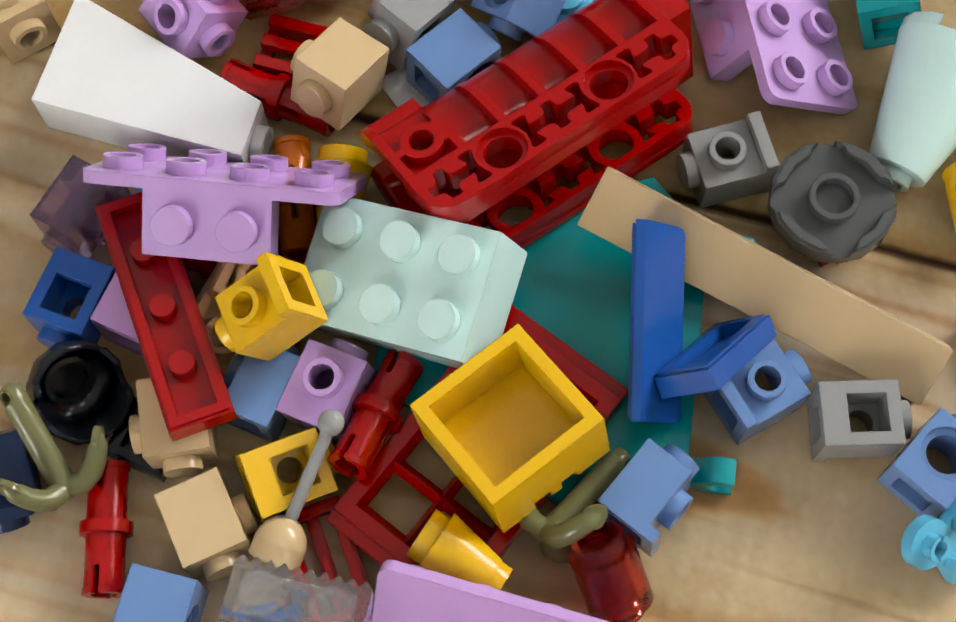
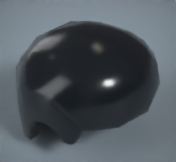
(78, 388)

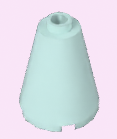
(918, 102)

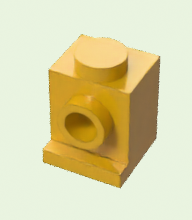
(269, 308)
(259, 472)

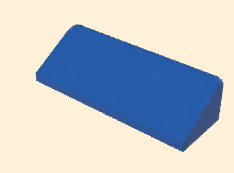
(655, 317)

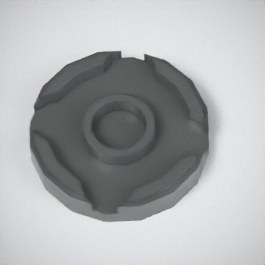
(832, 202)

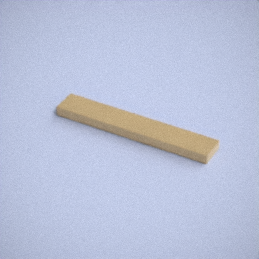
(767, 284)

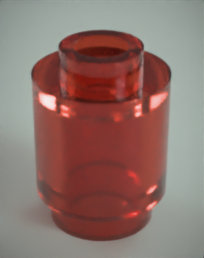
(611, 574)

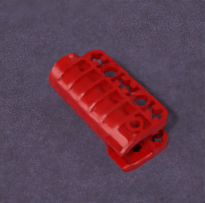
(541, 118)

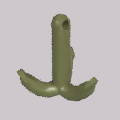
(48, 458)
(577, 511)

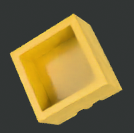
(511, 426)

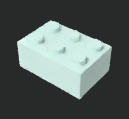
(413, 280)

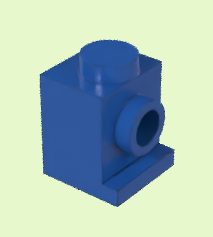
(65, 284)

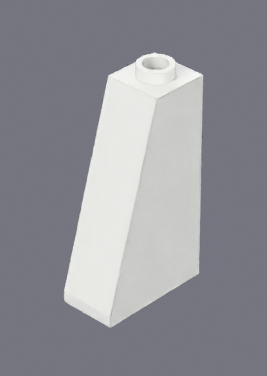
(132, 89)

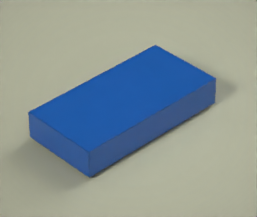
(715, 356)

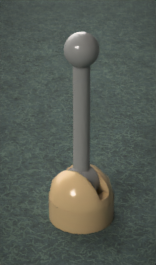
(282, 536)

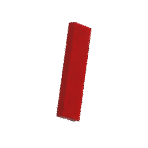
(166, 325)

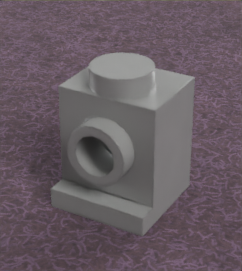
(403, 23)
(721, 179)
(872, 401)

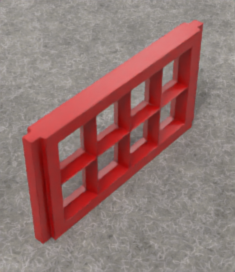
(383, 540)

